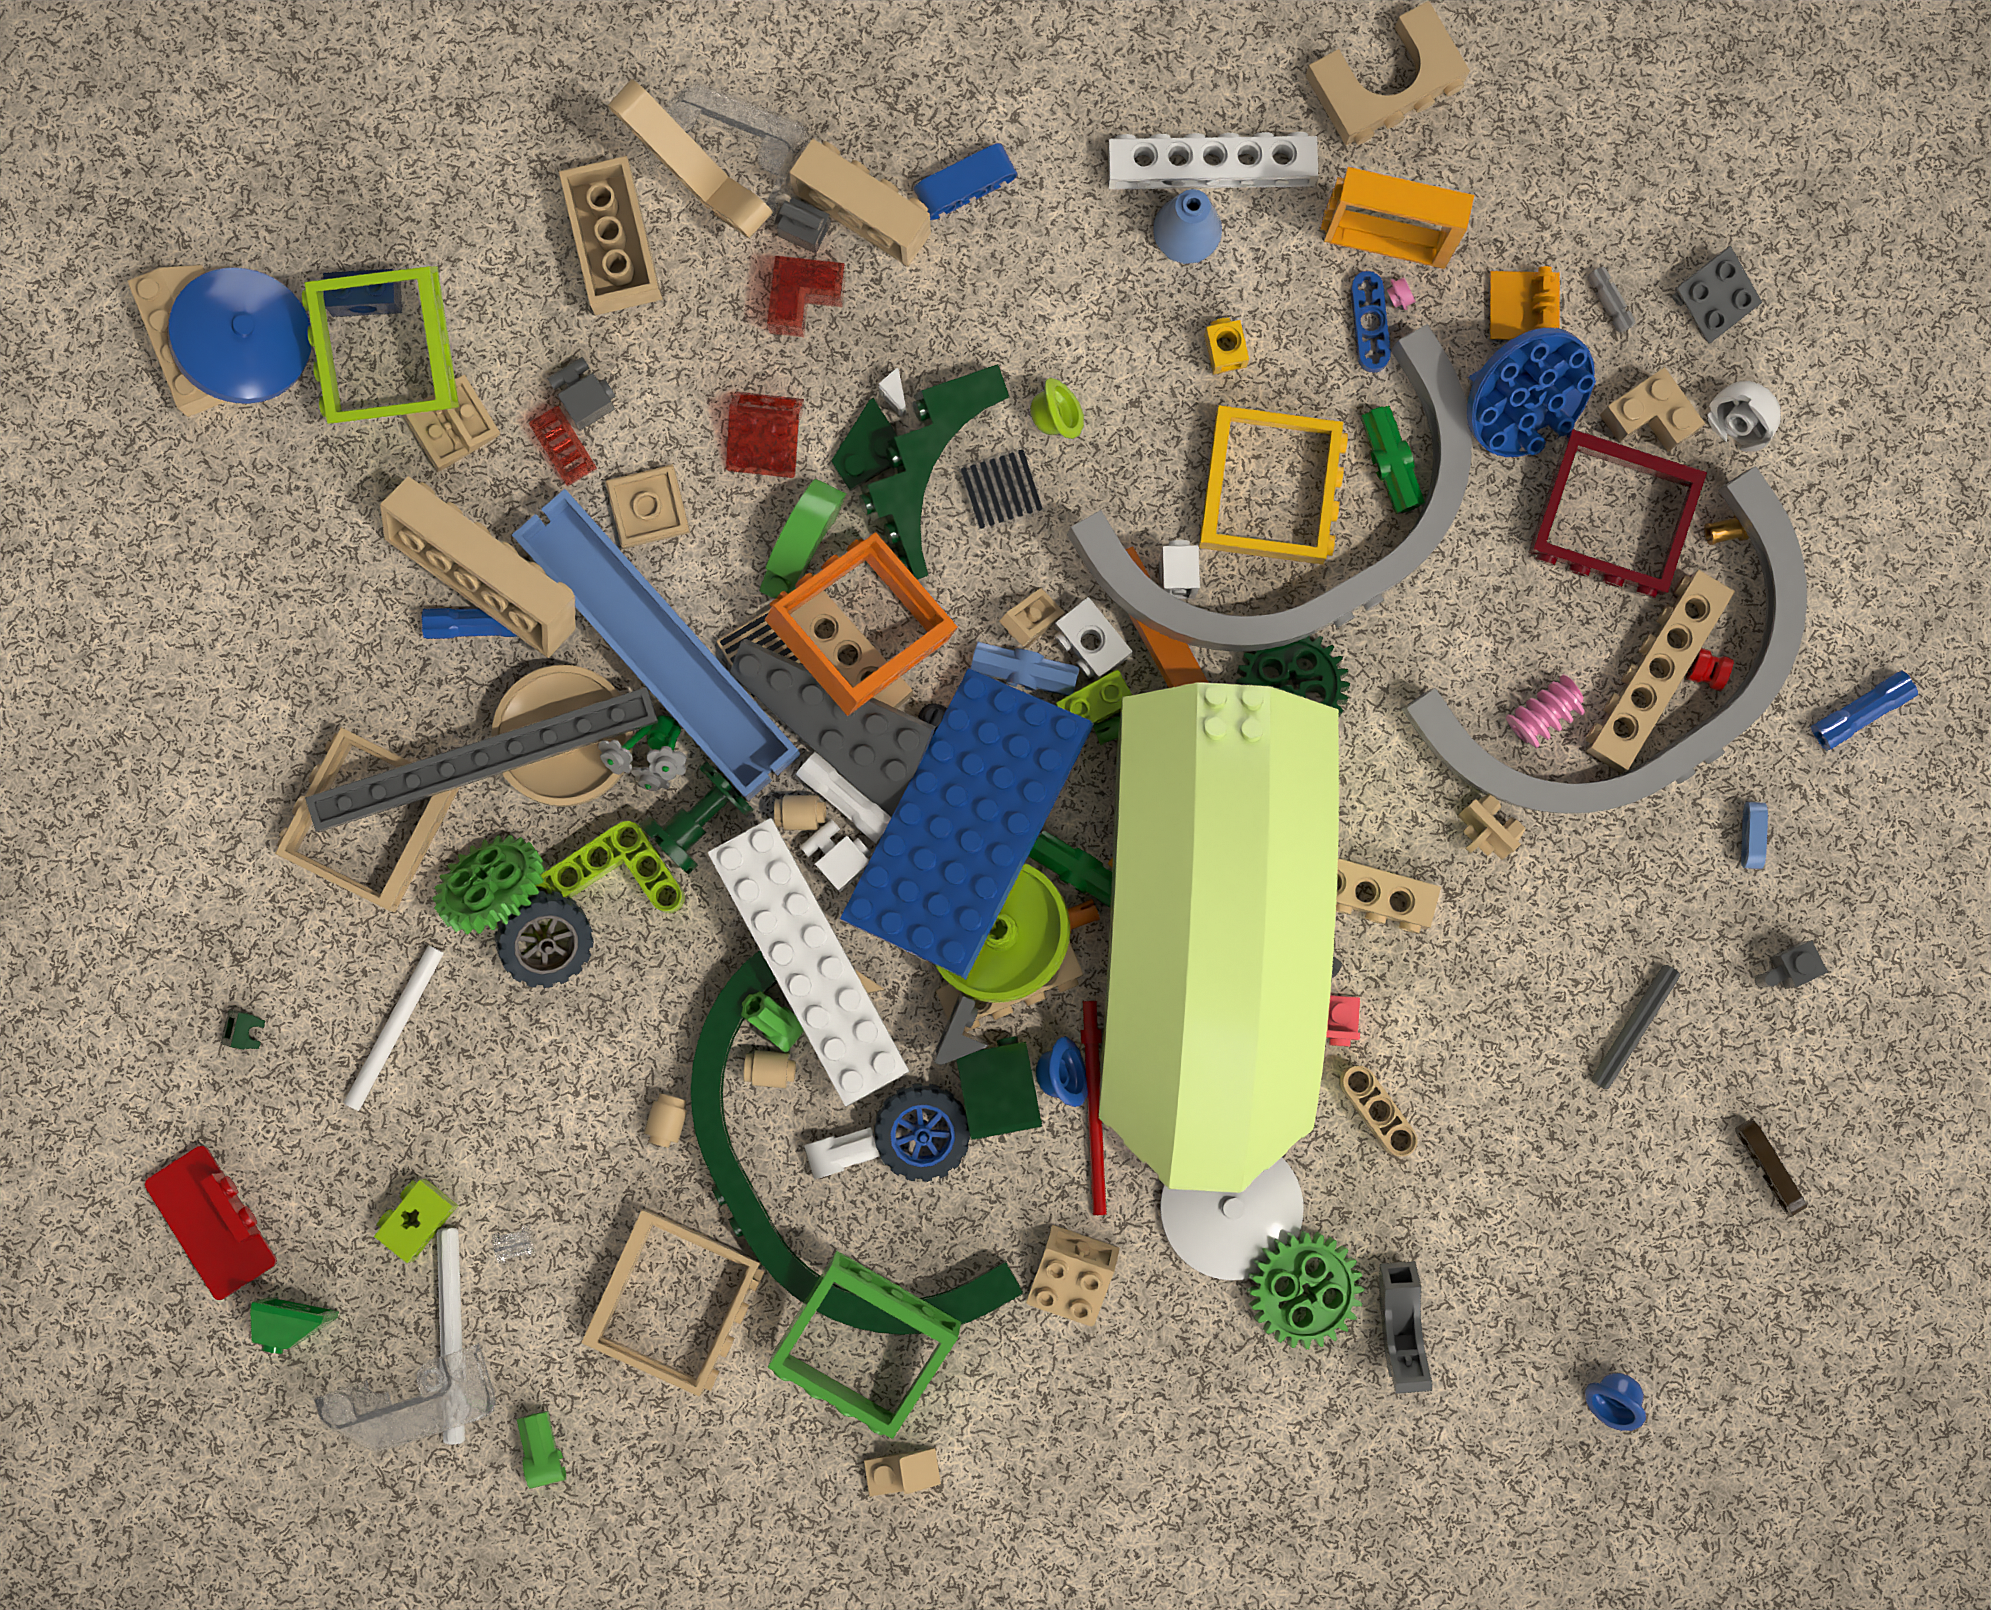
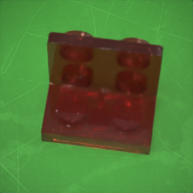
(763, 434)

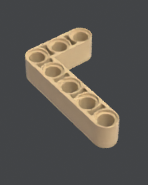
(688, 161)

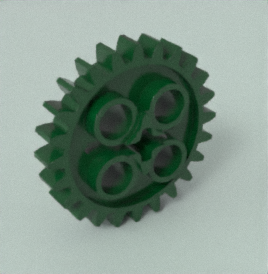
(1284, 660)

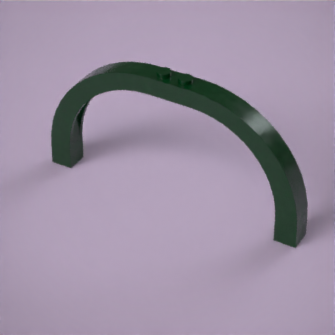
(750, 1217)

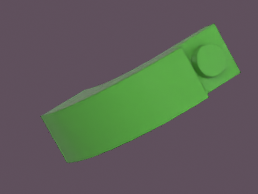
(801, 537)

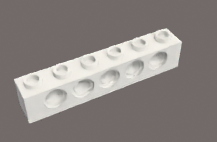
(1196, 173)

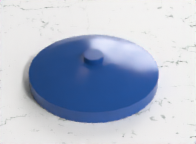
(239, 335)

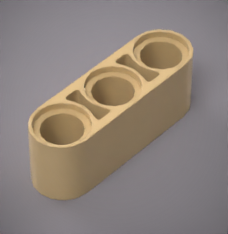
(1390, 1123)

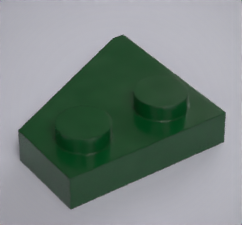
(864, 448)

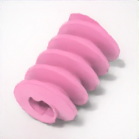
(1546, 711)

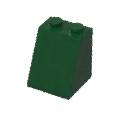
(999, 1090)

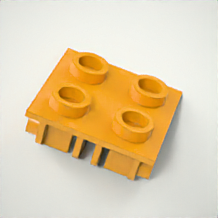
(1523, 302)

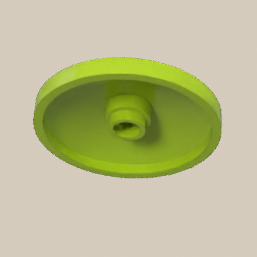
(1022, 945)

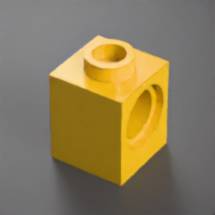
(1221, 360)

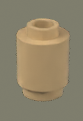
(799, 812)
(769, 1069)
(666, 1120)

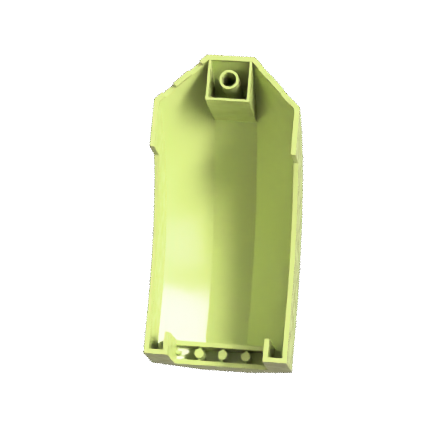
(1220, 929)

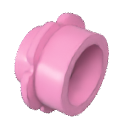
(1401, 293)

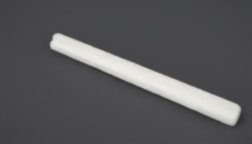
(450, 1306)

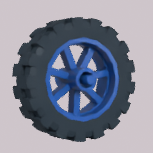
(941, 1160)

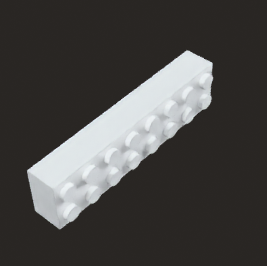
(808, 962)

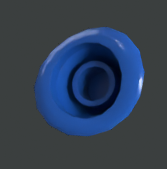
(1063, 1073)
(1617, 1402)

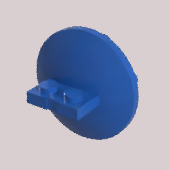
(1527, 386)

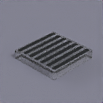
(1001, 490)

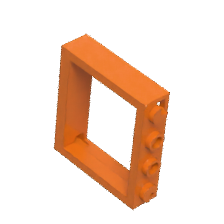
(903, 585)

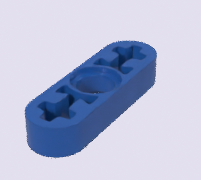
(1358, 297)

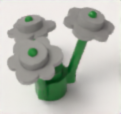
(662, 758)

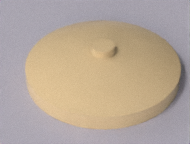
(547, 693)

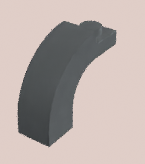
(1403, 1328)

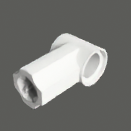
(834, 1154)

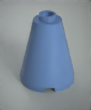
(1188, 227)

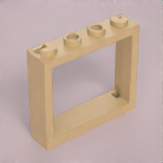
(415, 850)
(619, 1279)

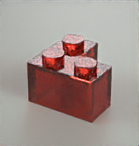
(801, 283)

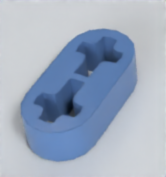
(1754, 835)

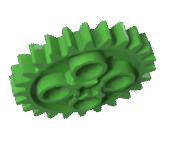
(488, 884)
(1290, 1261)

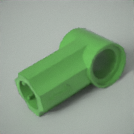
(775, 1022)
(542, 1456)

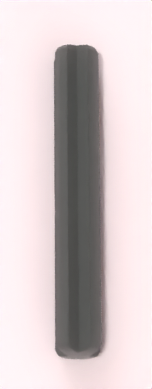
(1635, 1027)

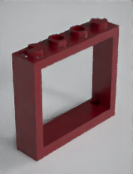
(1630, 458)

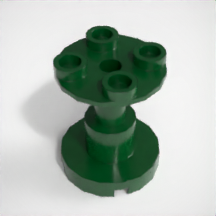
(686, 828)

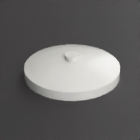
(1228, 1230)

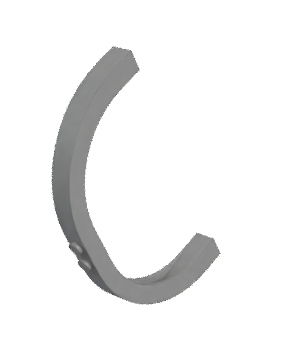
(1451, 438)
(1786, 609)

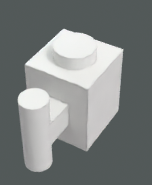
(841, 861)

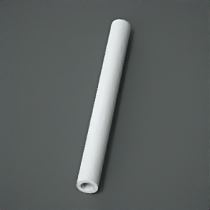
(393, 1028)

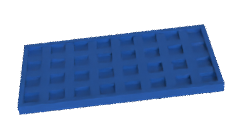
(967, 822)

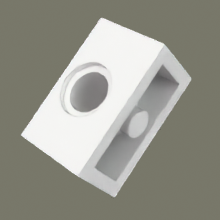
(1179, 569)
(1089, 620)

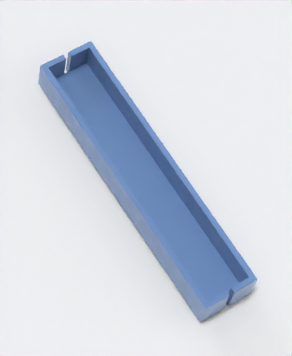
(657, 645)

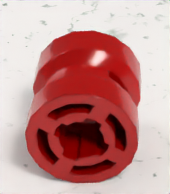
(1710, 669)

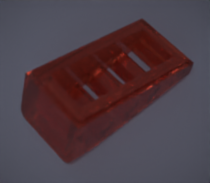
(549, 418)

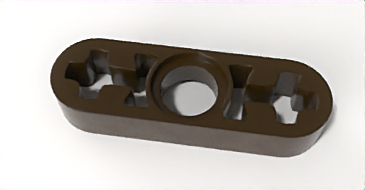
(1775, 1173)

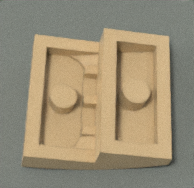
(453, 432)

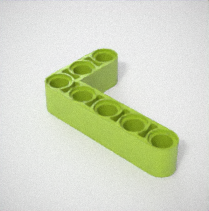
(617, 855)

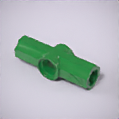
(1392, 459)
(1073, 867)

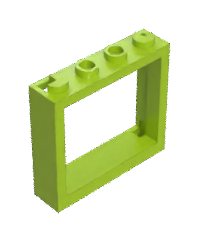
(436, 338)

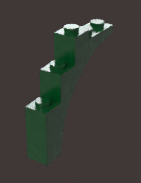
(914, 454)

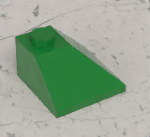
(285, 1323)

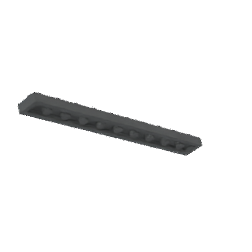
(481, 760)

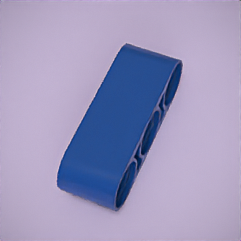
(964, 180)

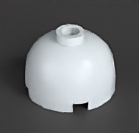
(1746, 414)

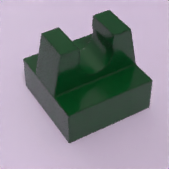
(237, 1030)

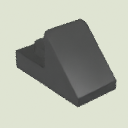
(954, 1040)

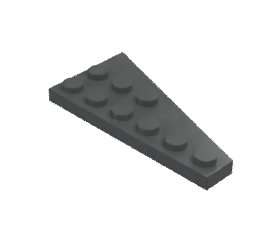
(872, 747)

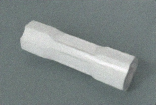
(840, 793)

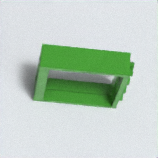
(891, 1300)

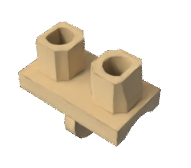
(1487, 831)

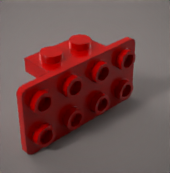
(211, 1222)

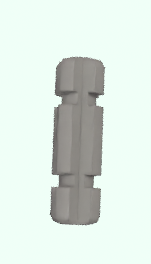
(1611, 299)

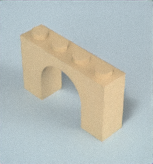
(1360, 112)

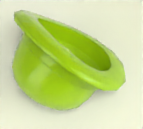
(1057, 410)

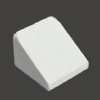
(891, 390)

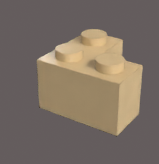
(1659, 405)

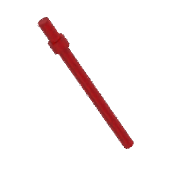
(1091, 1037)

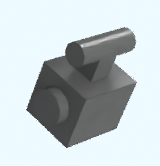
(802, 224)
(585, 398)
(1793, 967)

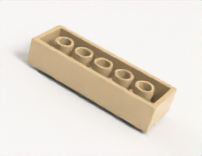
(479, 566)

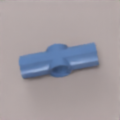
(1025, 668)

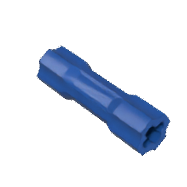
(452, 623)
(1864, 710)

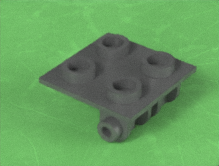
(1718, 295)

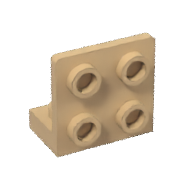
(1073, 1276)

